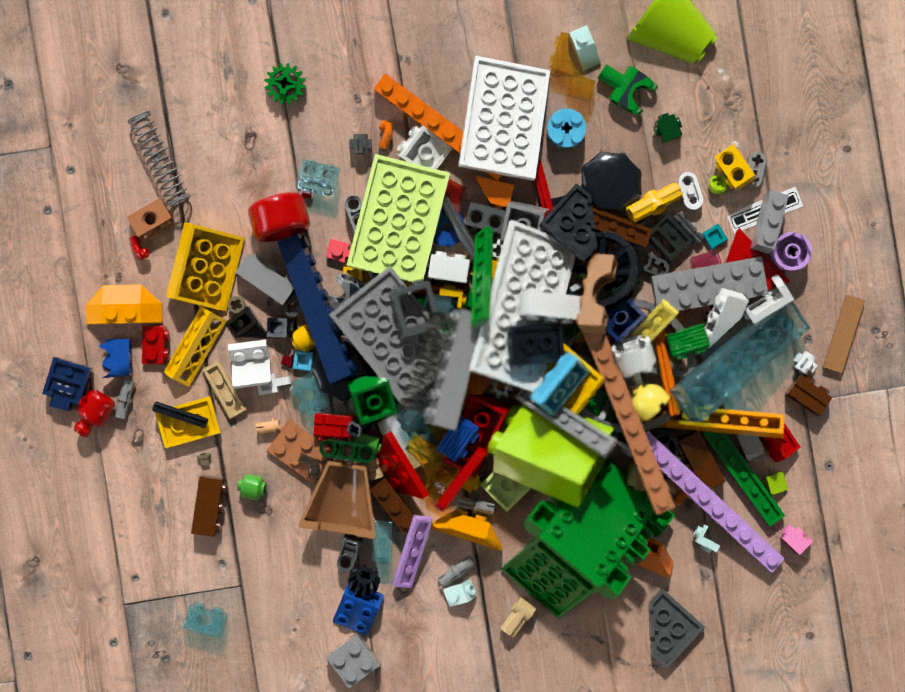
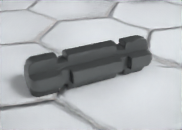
(688, 227)

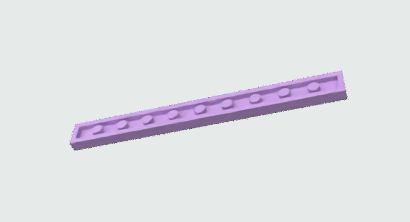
(714, 506)

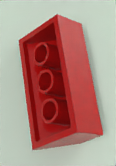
(489, 416)

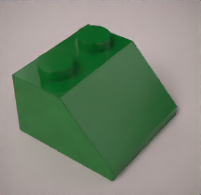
(371, 398)

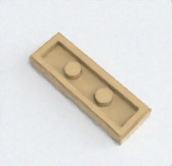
(224, 389)

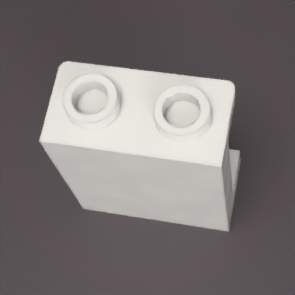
(769, 303)

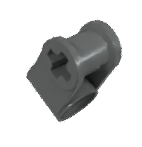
(349, 551)

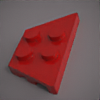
(741, 250)
(399, 469)

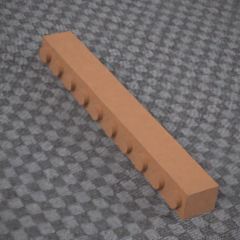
(629, 423)

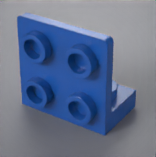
(358, 612)

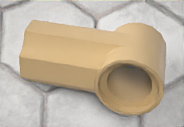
(520, 613)

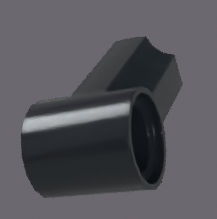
(356, 429)

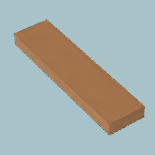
(843, 333)

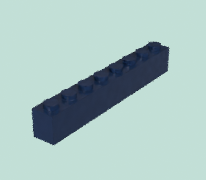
(316, 308)

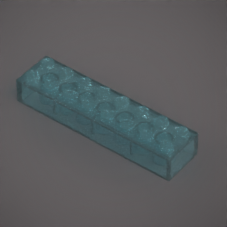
(738, 362)

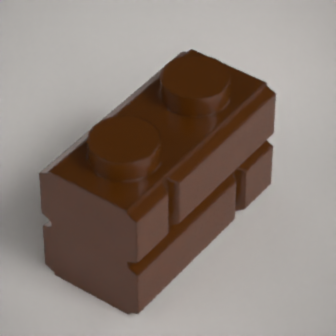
(809, 395)

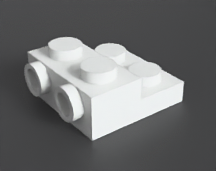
(423, 148)

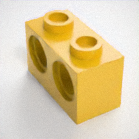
(739, 165)

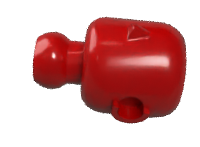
(94, 410)

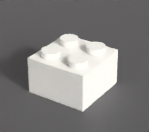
(448, 268)

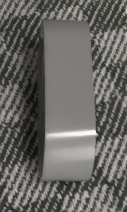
(760, 168)

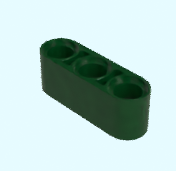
(339, 454)

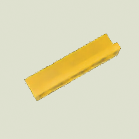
(191, 345)

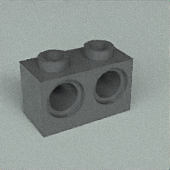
(487, 213)

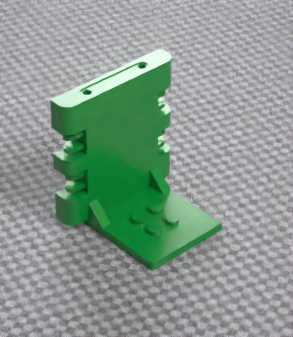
(588, 544)

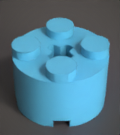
(559, 137)

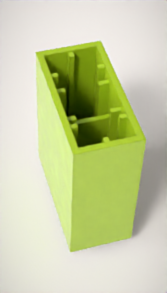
(545, 455)

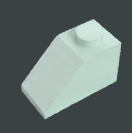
(584, 48)

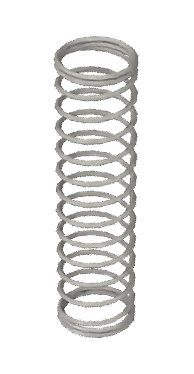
(136, 118)

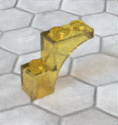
(580, 86)
(430, 460)

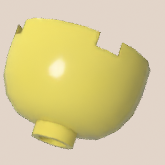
(648, 400)

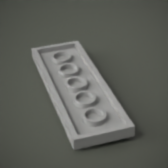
(701, 285)

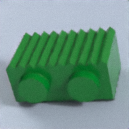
(687, 341)

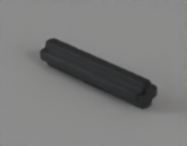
(180, 414)

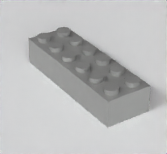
(452, 373)

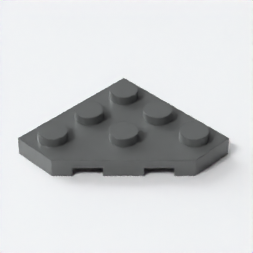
(670, 628)

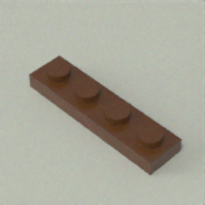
(628, 230)

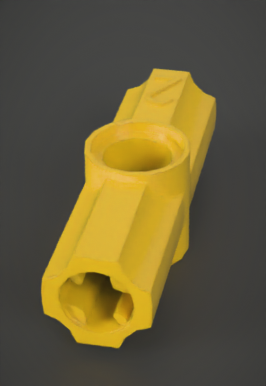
(654, 202)

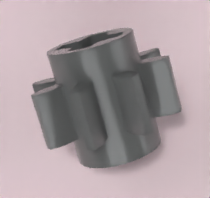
(360, 143)

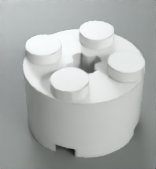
(634, 355)

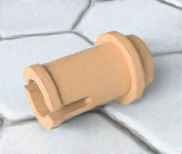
(269, 426)

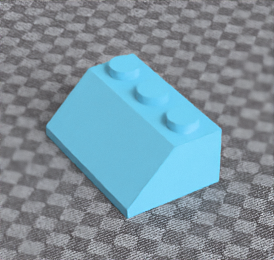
(560, 383)

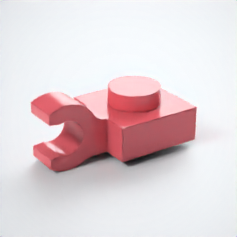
(338, 250)

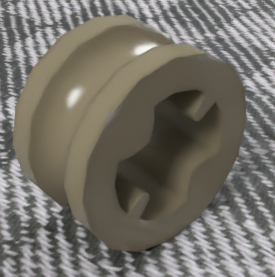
(235, 298)

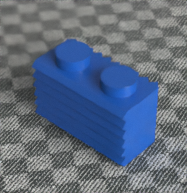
(456, 441)

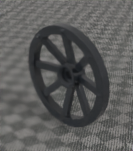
(632, 273)

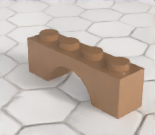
(600, 271)

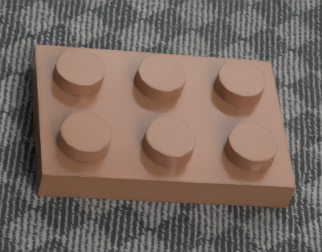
(292, 442)

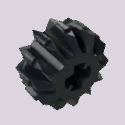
(363, 580)

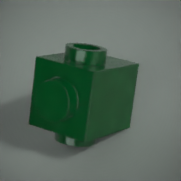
(667, 127)

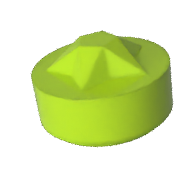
(717, 184)

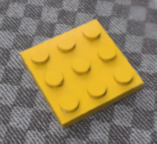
(585, 390)

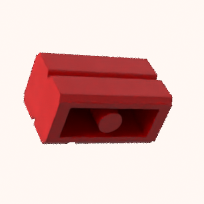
(332, 425)

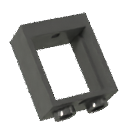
(401, 289)

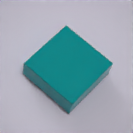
(714, 236)

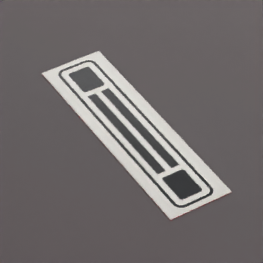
(749, 215)

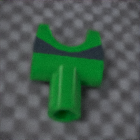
(625, 85)

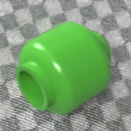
(252, 487)

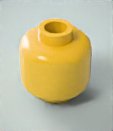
(303, 339)

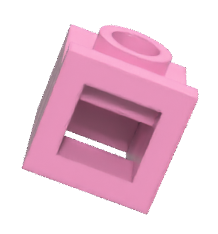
(795, 539)

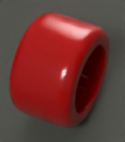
(278, 217)

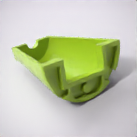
(674, 29)

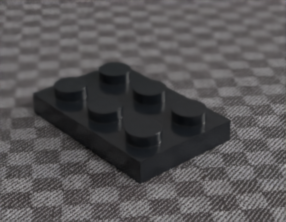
(535, 344)

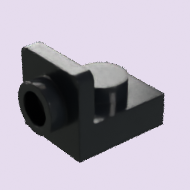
(281, 327)

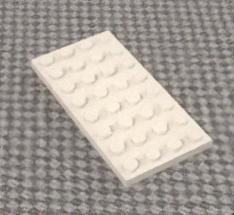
(526, 263)

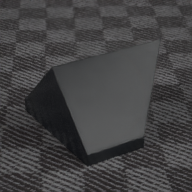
(246, 325)

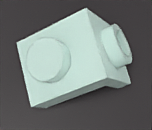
(706, 544)
(460, 593)

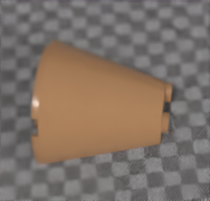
(341, 501)

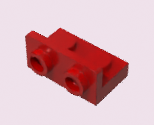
(154, 344)
(780, 448)

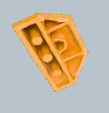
(123, 305)
(467, 527)

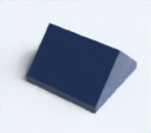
(623, 319)

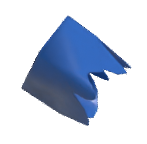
(119, 357)

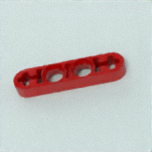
(460, 479)

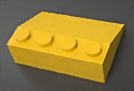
(205, 266)

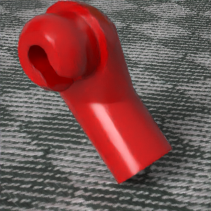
(137, 248)

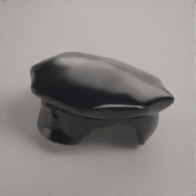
(612, 181)
(341, 390)

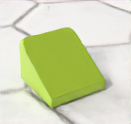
(776, 483)

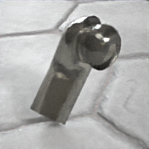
(312, 464)

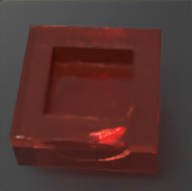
(454, 191)

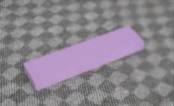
(412, 551)

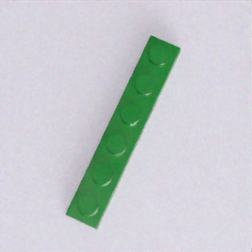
(482, 277)
(745, 476)

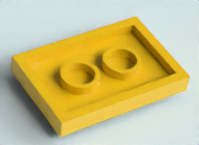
(178, 432)

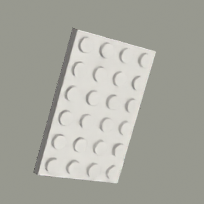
(504, 118)

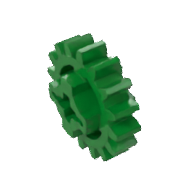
(272, 81)

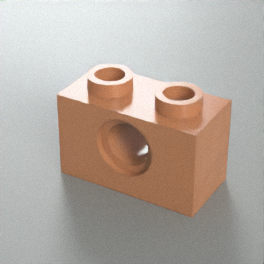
(139, 218)

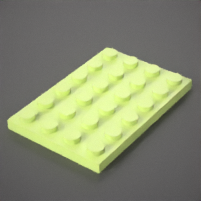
(398, 218)

